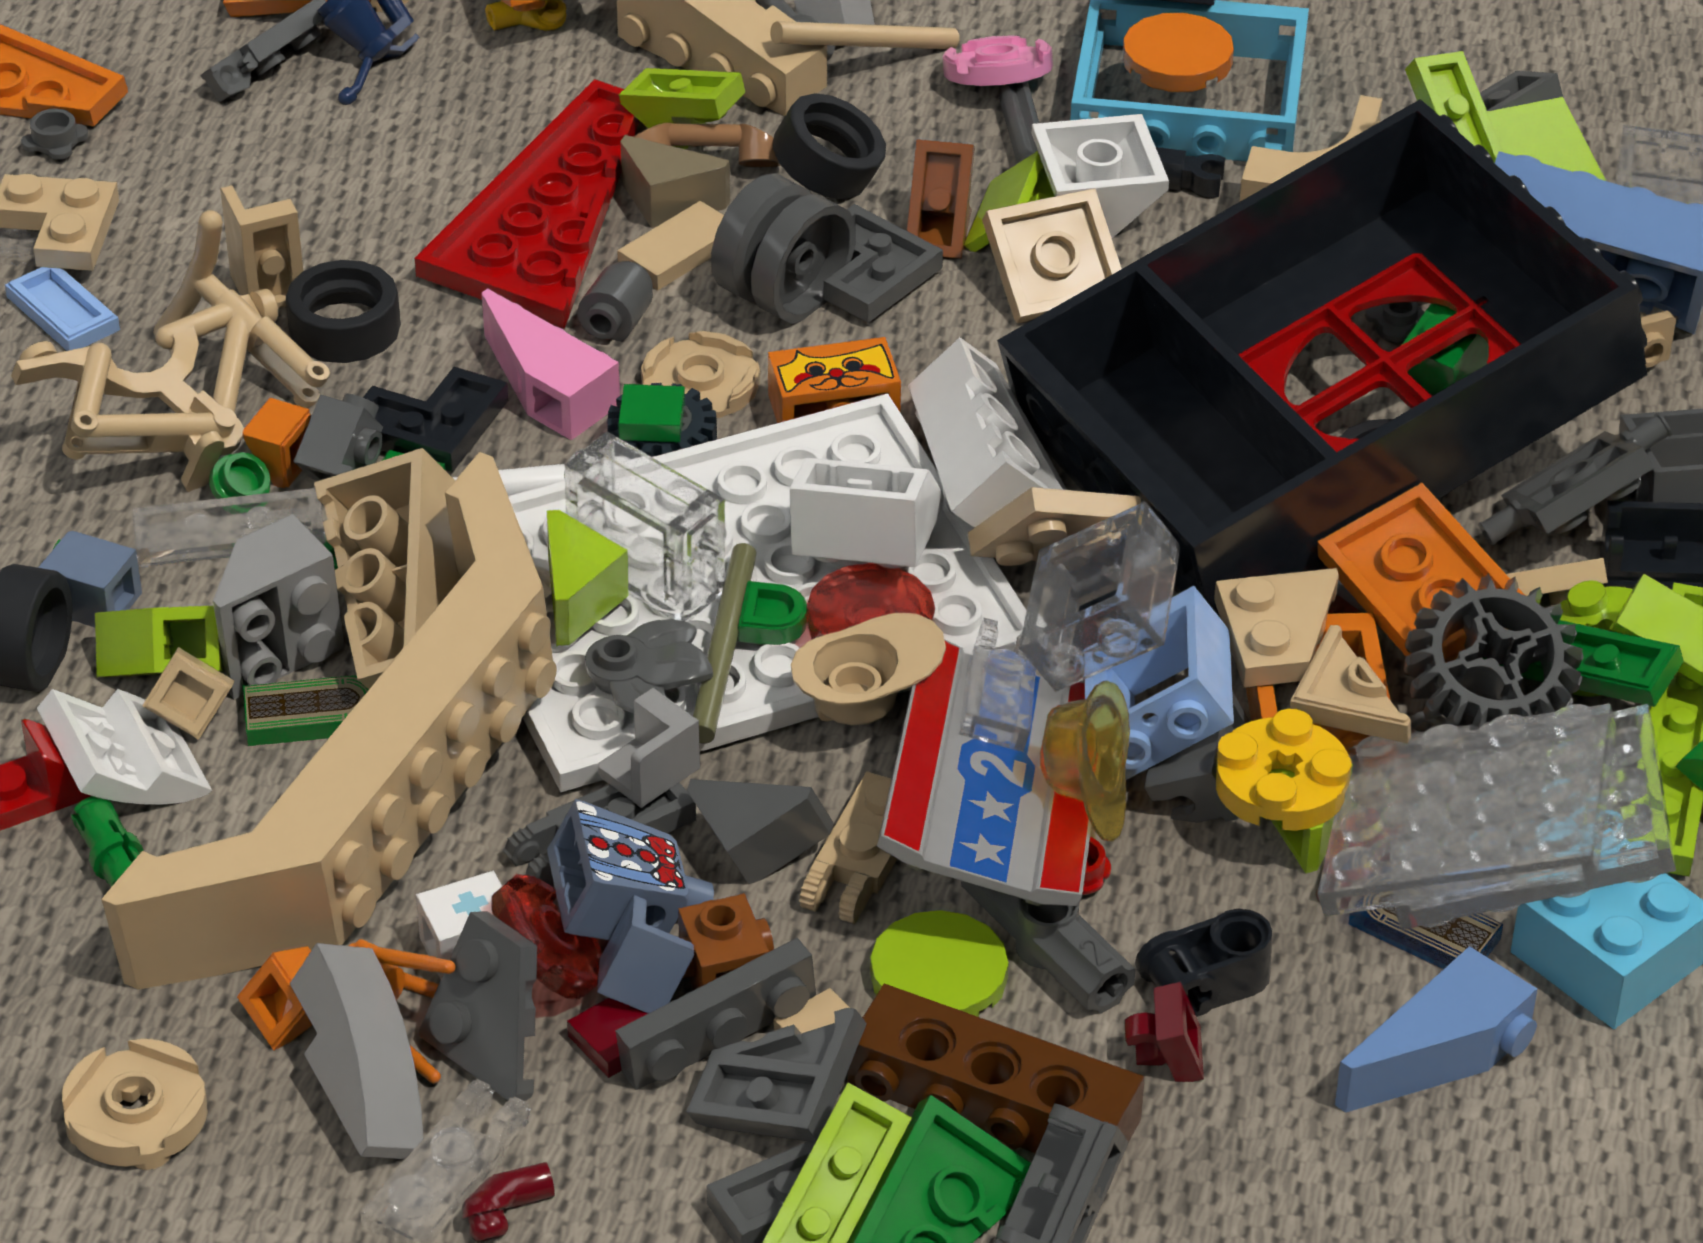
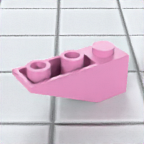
(551, 371)

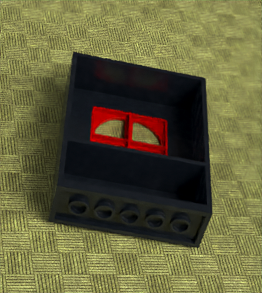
(1182, 359)

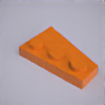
(45, 77)

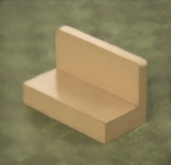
(262, 245)

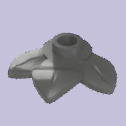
(647, 658)

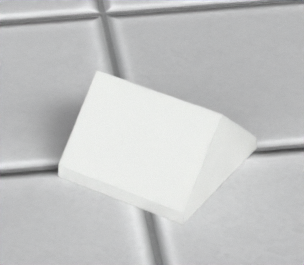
(1106, 155)

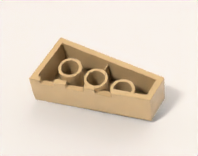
(727, 39)
(389, 552)

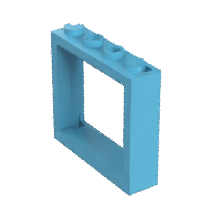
(1193, 129)

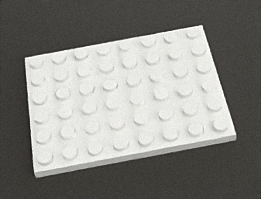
(754, 473)

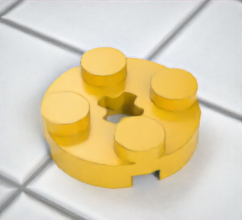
(1286, 743)

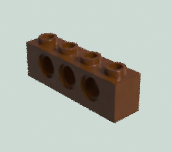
(985, 1070)

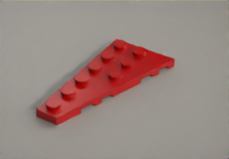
(541, 214)

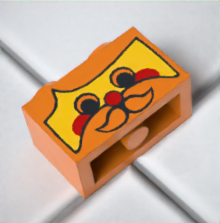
(830, 376)

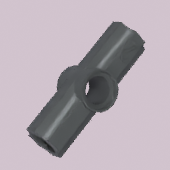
(1063, 945)

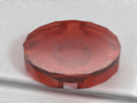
(863, 593)
(564, 960)

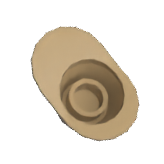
(863, 667)

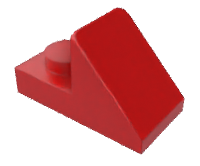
(35, 781)

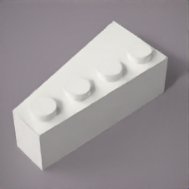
(978, 434)

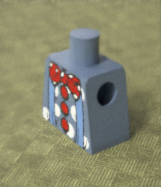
(606, 860)

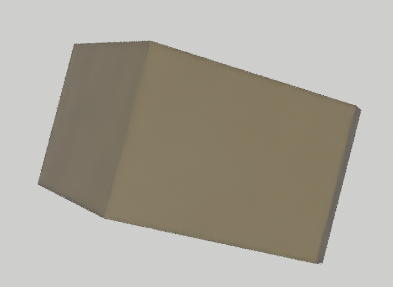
(671, 179)

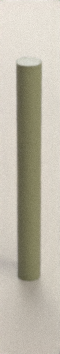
(724, 640)

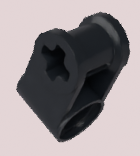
(1212, 959)

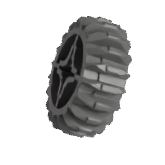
(1483, 614)

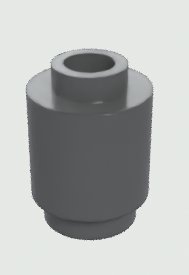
(616, 301)

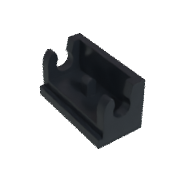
(1654, 541)

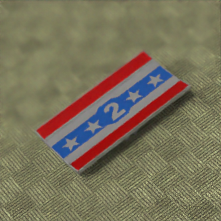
(979, 805)

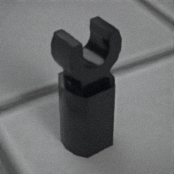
(1198, 173)

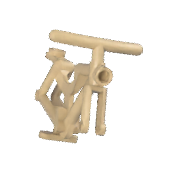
(202, 424)

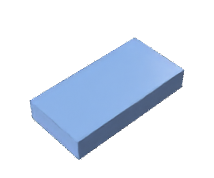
(62, 307)

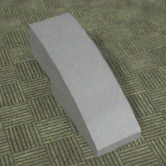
(361, 1049)

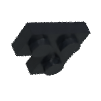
(446, 422)

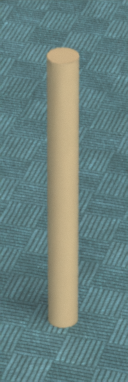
(863, 35)

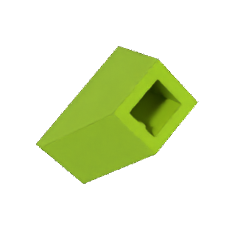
(146, 638)

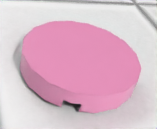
(997, 61)

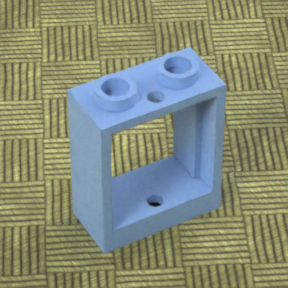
(1189, 708)

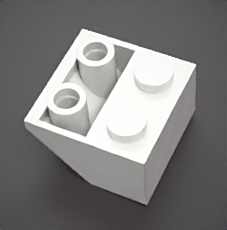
(863, 512)

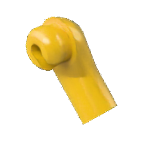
(546, 18)

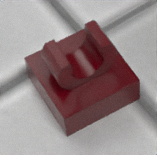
(1168, 1035)

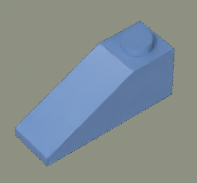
(1442, 1034)

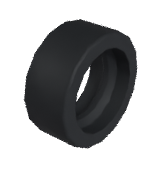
(813, 163)
(350, 337)
(33, 625)

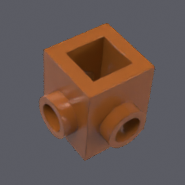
(722, 937)

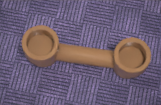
(753, 144)

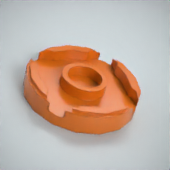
(1178, 51)

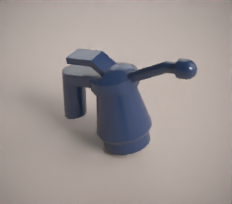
(363, 30)

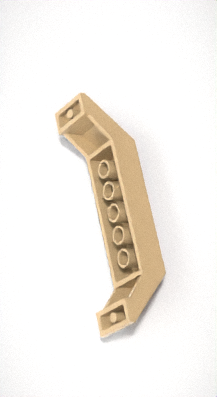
(371, 787)

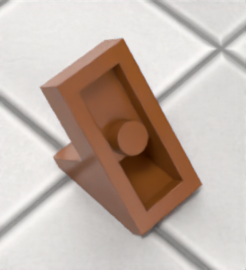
(941, 194)

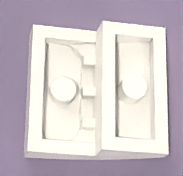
(122, 750)

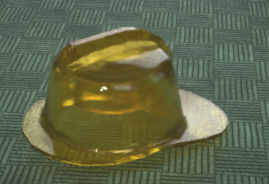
(1087, 755)

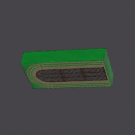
(299, 709)

